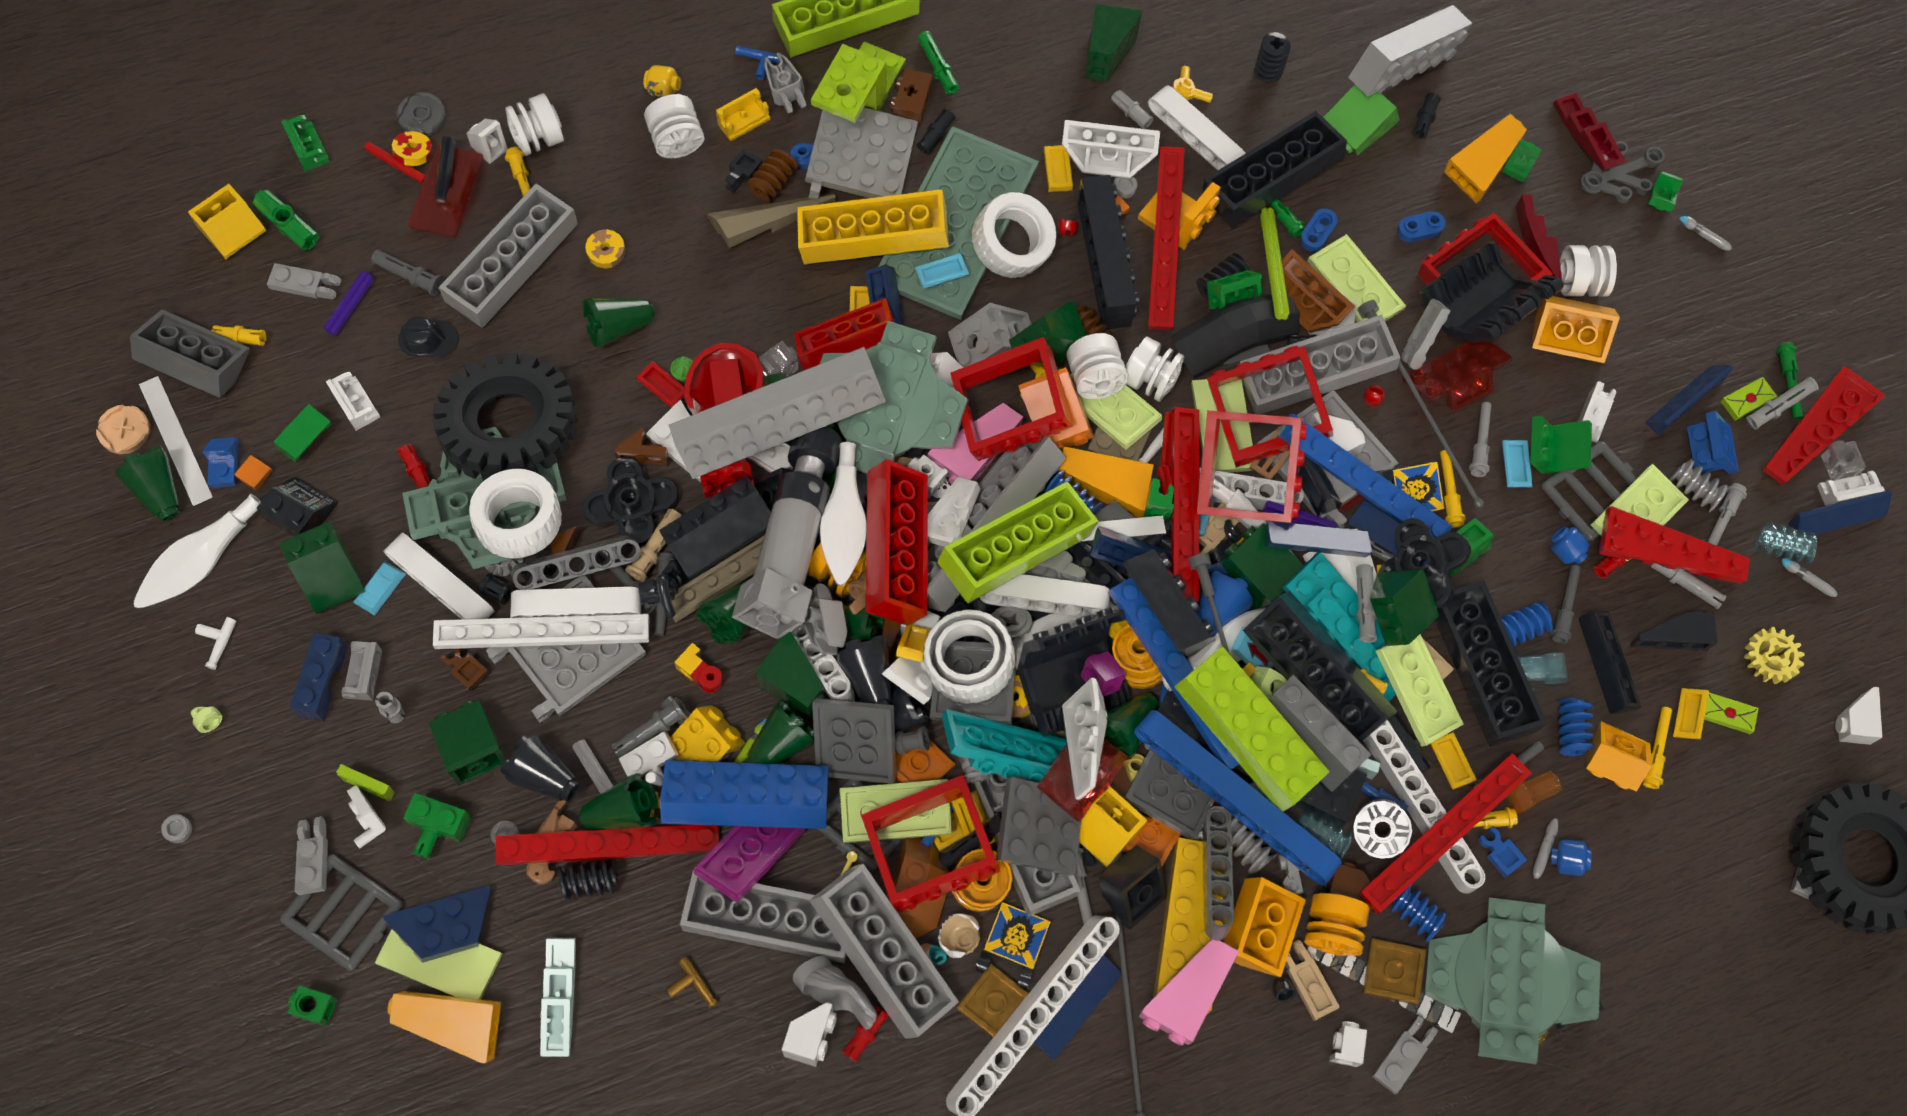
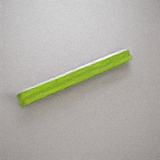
(1274, 264)

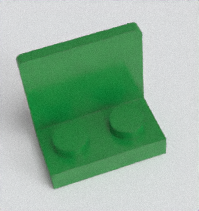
(1560, 446)

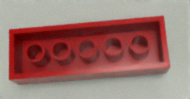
(896, 543)

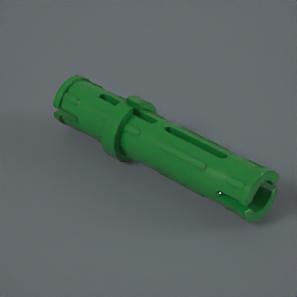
(941, 69)

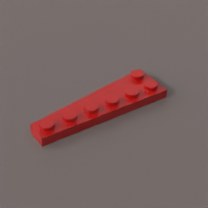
(1830, 416)
(1641, 539)

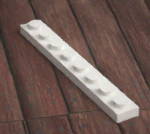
(540, 631)

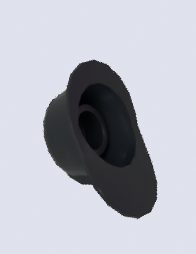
(427, 337)

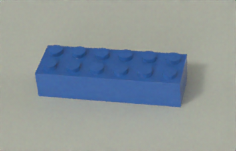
(744, 794)

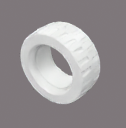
(1029, 214)
(508, 488)
(976, 686)

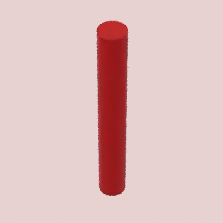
(388, 158)

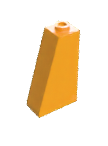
(1485, 157)
(1109, 478)
(450, 1021)

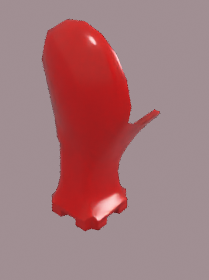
(713, 379)

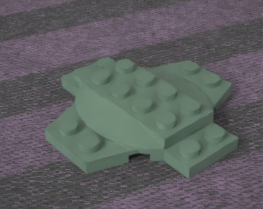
(918, 405)
(445, 509)
(1513, 980)

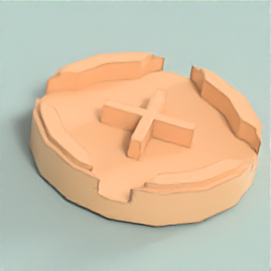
(123, 429)

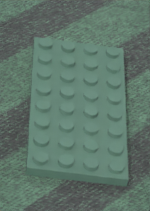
(971, 176)

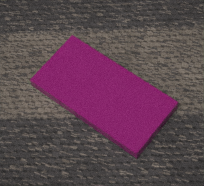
(745, 857)

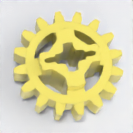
(1776, 667)

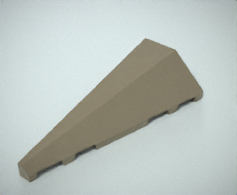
(747, 222)

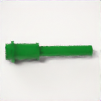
(1288, 219)
(1789, 368)

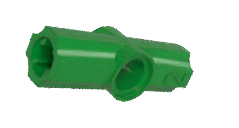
(277, 212)

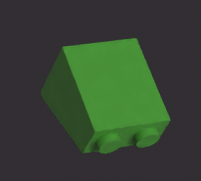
(1362, 118)

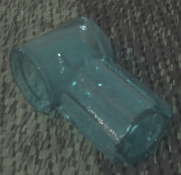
(1547, 668)

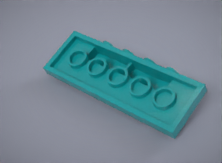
(1334, 607)
(1000, 746)

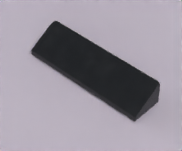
(1097, 570)
(1609, 662)

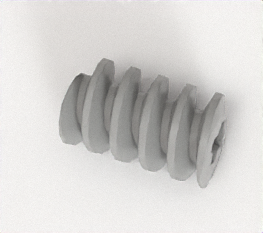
(1699, 484)
(1249, 847)

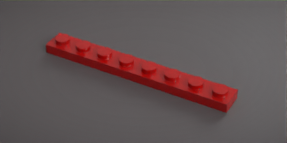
(1166, 238)
(1185, 497)
(1444, 834)
(605, 844)

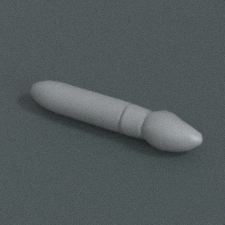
(1545, 849)

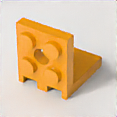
(1192, 213)

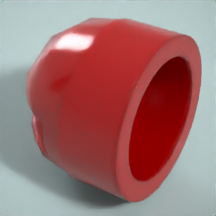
(1064, 225)
(1373, 398)

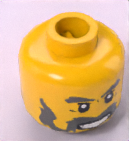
(661, 81)

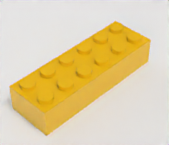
(872, 227)
(1184, 913)

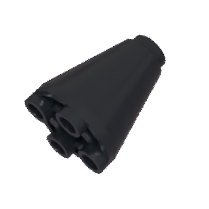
(864, 667)
(907, 713)
(540, 770)

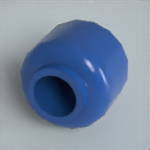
(1569, 545)
(1572, 857)

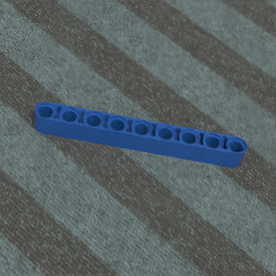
(1238, 797)

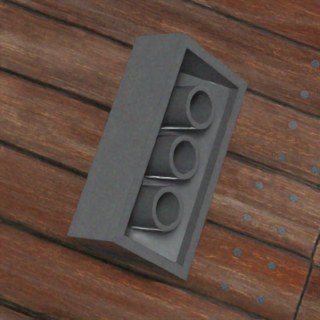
(189, 353)
(1320, 731)

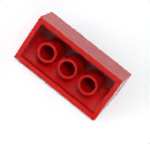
(843, 333)

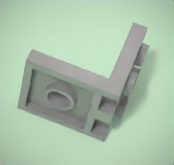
(993, 327)

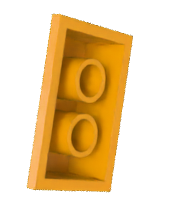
(1574, 328)
(1264, 925)

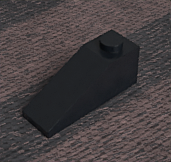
(1687, 632)

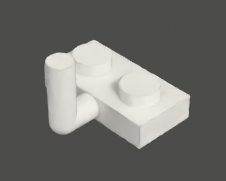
(649, 758)
(366, 816)

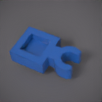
(1504, 855)

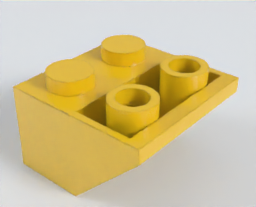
(226, 221)
(1110, 826)

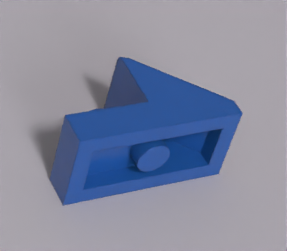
(222, 462)

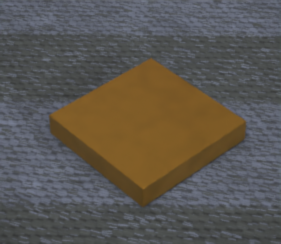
(1394, 971)
(992, 1000)

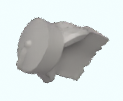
(831, 986)

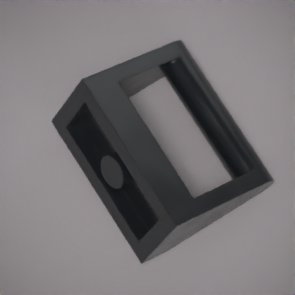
(1318, 488)

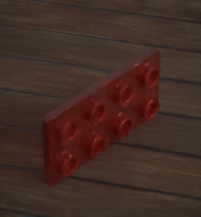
(446, 217)
(1460, 374)
(1058, 780)

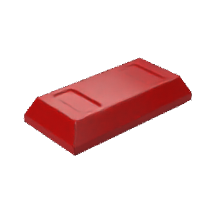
(661, 384)

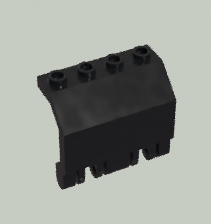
(1486, 295)
(1053, 666)

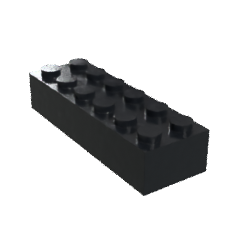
(1276, 167)
(1107, 252)
(1304, 649)
(1488, 666)

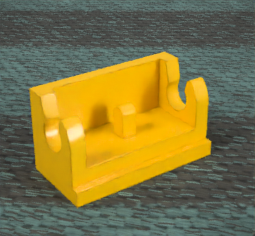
(742, 115)

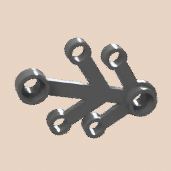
(1620, 174)

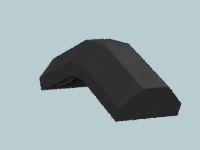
(1232, 331)

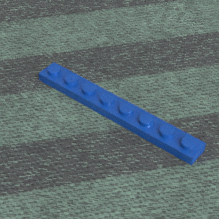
(1364, 479)
(1165, 656)

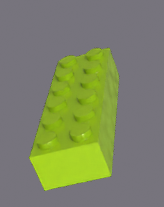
(817, 23)
(1017, 542)
(1252, 729)

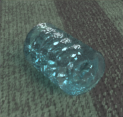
(1787, 540)
(1325, 834)

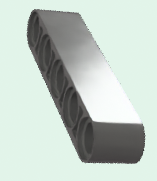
(562, 560)
(1217, 883)

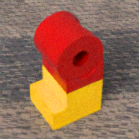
(704, 676)

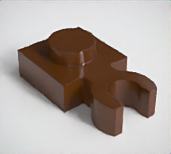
(466, 670)

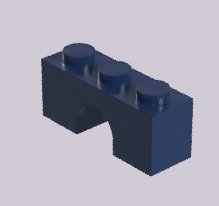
(312, 690)

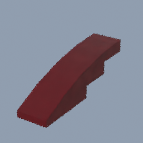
(1588, 132)
(1535, 236)

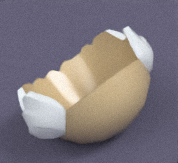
(959, 935)

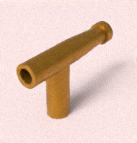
(692, 977)

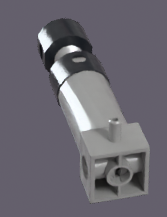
(776, 594)

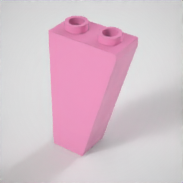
(959, 460)
(1189, 995)

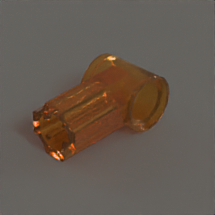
(1533, 791)

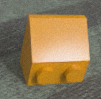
(1619, 757)

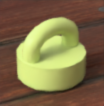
(206, 718)

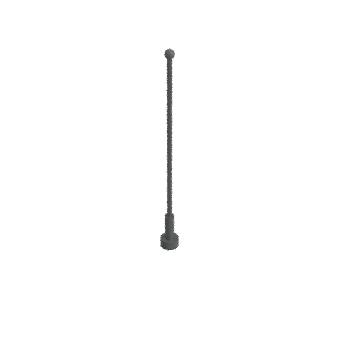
(1369, 310)
(1200, 563)
(1128, 1011)

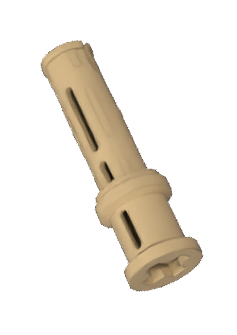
(649, 552)

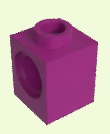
(1105, 671)

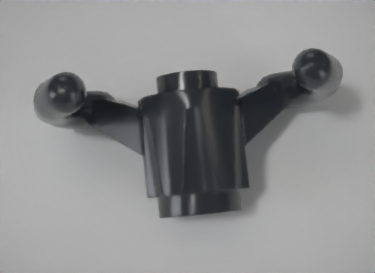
(663, 587)

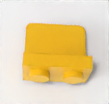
(706, 736)

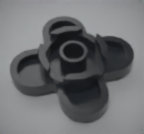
(627, 485)
(1441, 553)

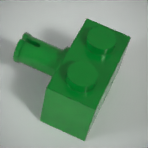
(435, 821)

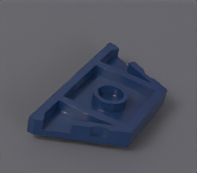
(442, 925)

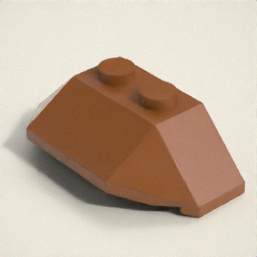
(1316, 299)
(915, 866)

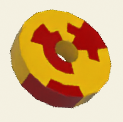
(412, 148)

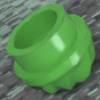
(680, 368)

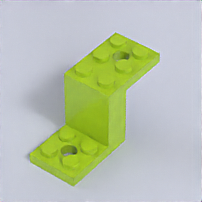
(858, 81)

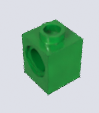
(320, 1014)

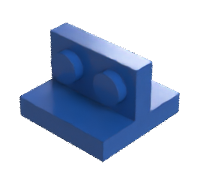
(1713, 445)

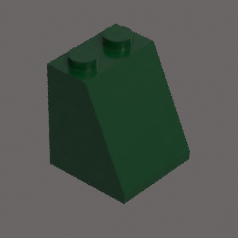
(1111, 39)
(1058, 328)
(322, 567)
(1261, 567)
(1402, 605)
(790, 677)
(467, 742)

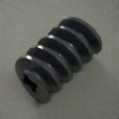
(1272, 57)
(1232, 265)
(588, 879)

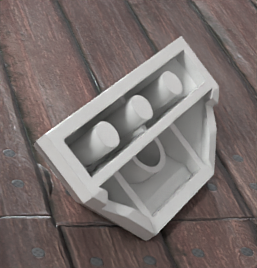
(1109, 148)

